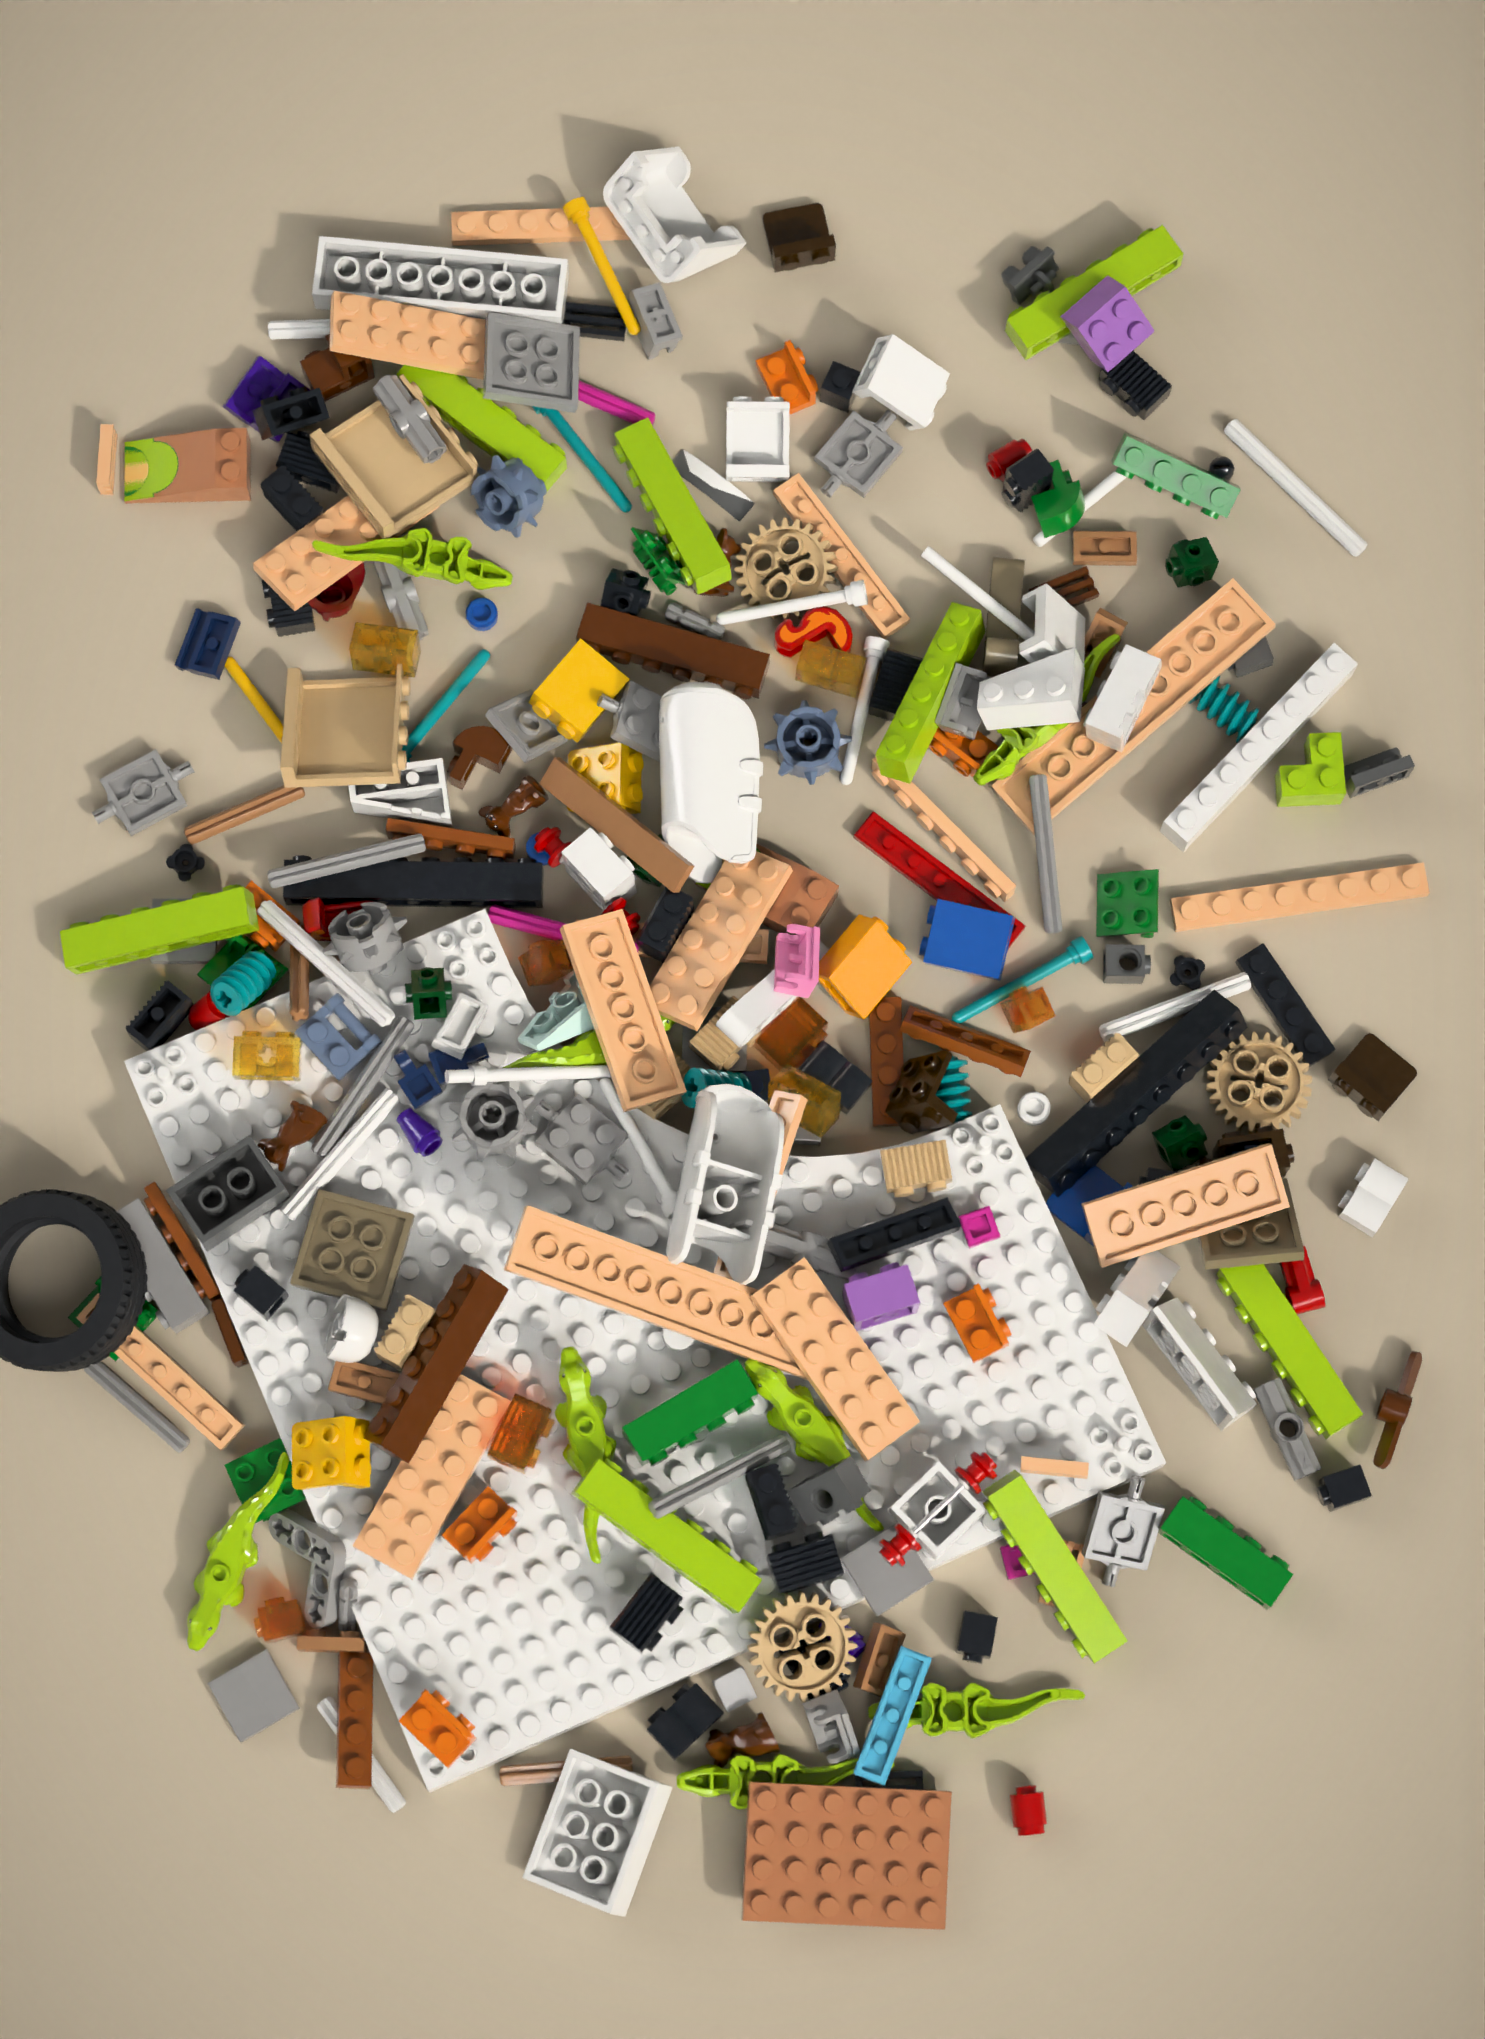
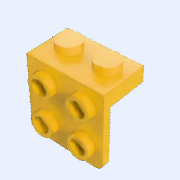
(614, 771)
(330, 1453)

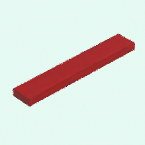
(923, 868)

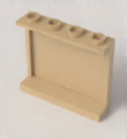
(384, 470)
(344, 730)

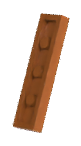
(463, 841)
(965, 1041)
(885, 1056)
(175, 1232)
(354, 1720)

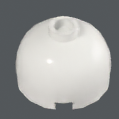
(353, 1331)

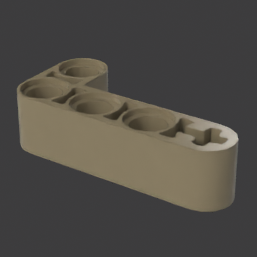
(1001, 641)

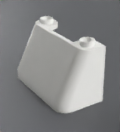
(662, 218)

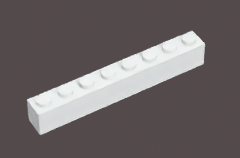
(1258, 747)

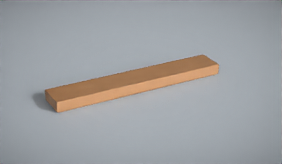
(617, 824)

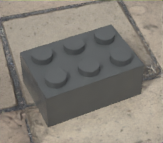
(228, 1193)

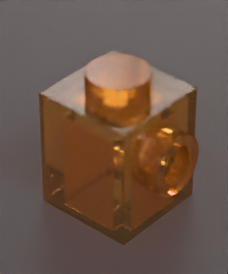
(545, 962)
(1027, 1008)
(280, 1620)

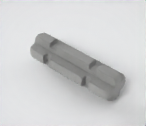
(694, 621)
(347, 1600)

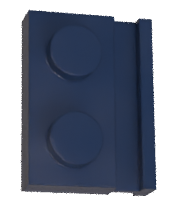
(207, 644)

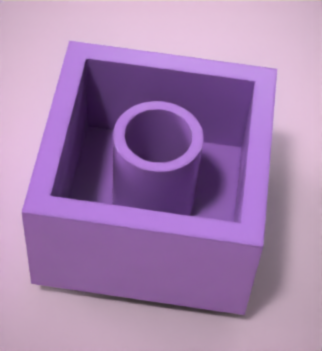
(1107, 323)
(880, 1296)

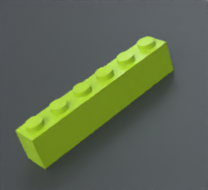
(1132, 265)
(486, 423)
(672, 506)
(916, 716)
(159, 929)
(1290, 1347)
(669, 1537)
(1054, 1567)

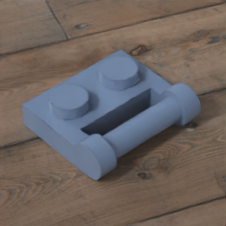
(330, 1045)

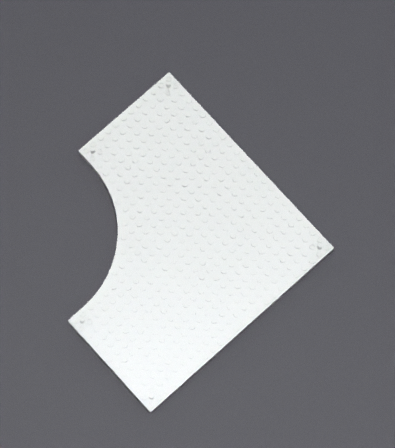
(527, 1629)

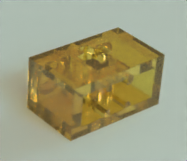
(383, 647)
(830, 668)
(283, 1067)
(822, 1104)

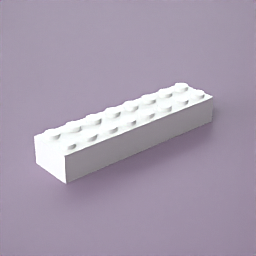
(442, 278)

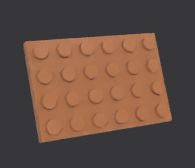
(846, 1855)

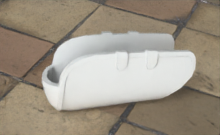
(709, 777)
(728, 1181)

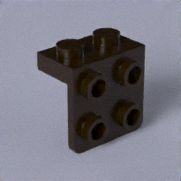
(798, 237)
(1372, 1076)
(914, 1098)
(1235, 1140)

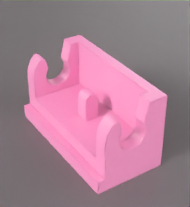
(797, 960)

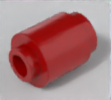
(1006, 456)
(204, 1013)
(1028, 1810)

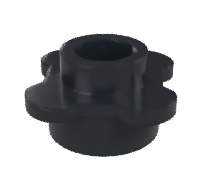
(175, 862)
(1194, 966)

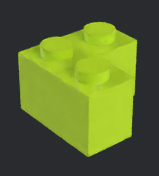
(1319, 780)

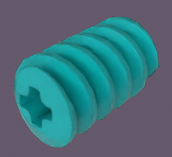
(1226, 708)
(242, 983)
(699, 1078)
(951, 1089)

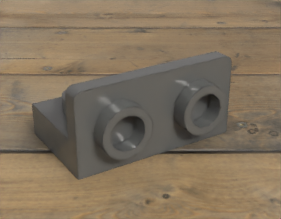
(1376, 771)

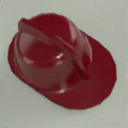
(340, 596)

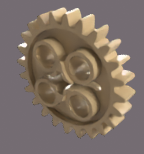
(772, 544)
(1263, 1056)
(794, 1616)

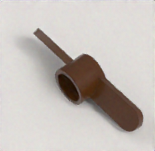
(1394, 1411)

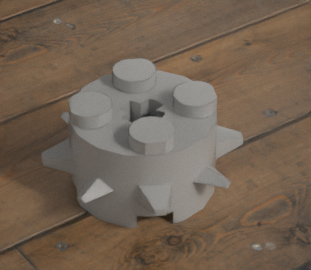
(365, 938)
(498, 1136)

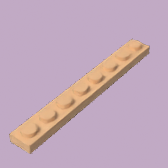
(1299, 897)

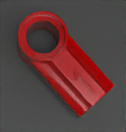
(1301, 1287)

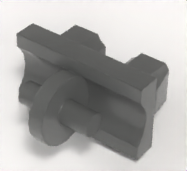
(1034, 277)

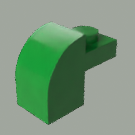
(1059, 507)

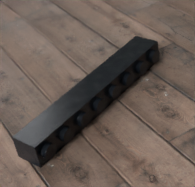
(427, 883)
(1136, 1093)

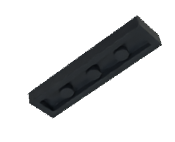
(1285, 1005)
(894, 1234)

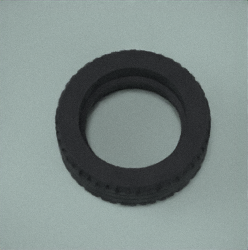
(121, 1286)

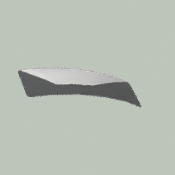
(712, 484)

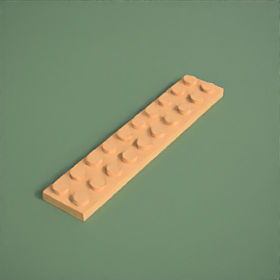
(1190, 661)
(644, 1286)

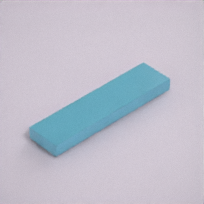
(892, 1716)

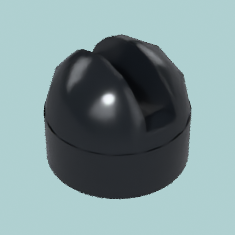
(1226, 472)

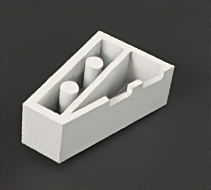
(1034, 694)
(1122, 697)
(417, 798)
(1135, 1295)

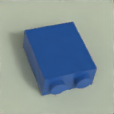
(967, 939)

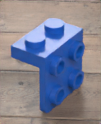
(1088, 1187)

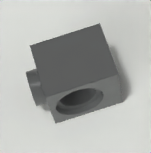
(1115, 974)

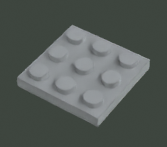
(531, 362)

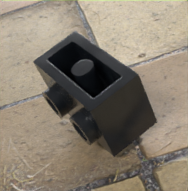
(291, 413)

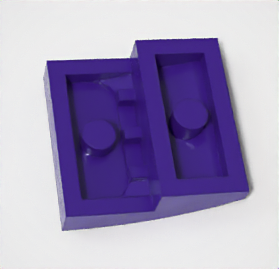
(259, 383)

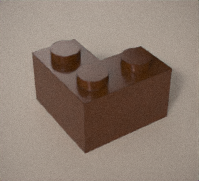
(335, 371)

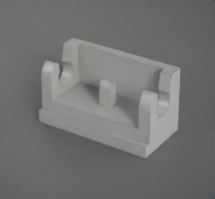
(655, 320)
(959, 706)
(832, 1726)

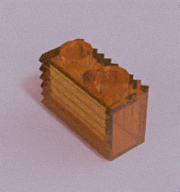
(792, 1035)
(520, 1434)

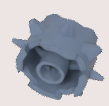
(508, 495)
(825, 739)

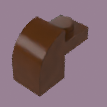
(475, 746)

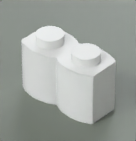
(1373, 1196)

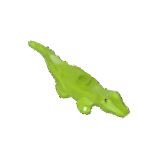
(426, 557)
(1022, 740)
(582, 1052)
(583, 1420)
(815, 1435)
(230, 1554)
(974, 1708)
(713, 1780)

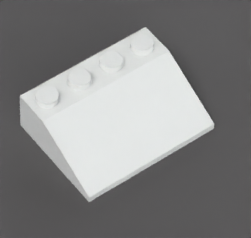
(1199, 1363)
(597, 1833)

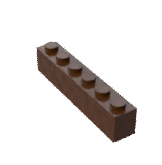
(673, 651)
(436, 1363)

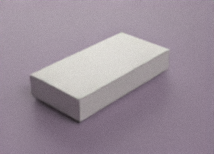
(459, 1025)

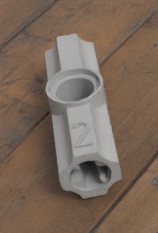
(409, 418)
(401, 598)
(795, 1246)
(1296, 1449)

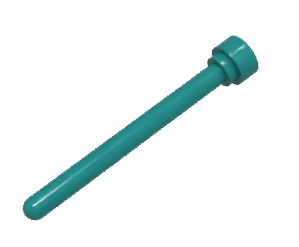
(587, 457)
(445, 701)
(1077, 952)

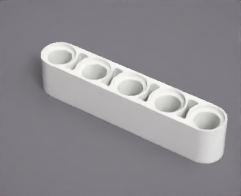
(756, 1009)

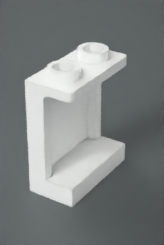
(902, 381)
(757, 440)
(1056, 626)

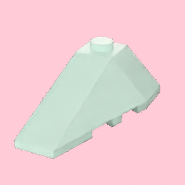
(561, 1021)

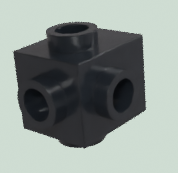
(625, 592)

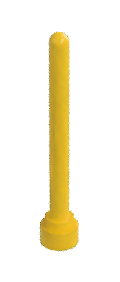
(578, 212)
(255, 697)

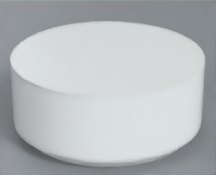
(1033, 1108)
(676, 1341)

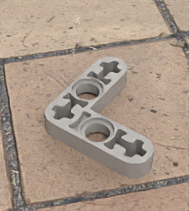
(320, 1604)

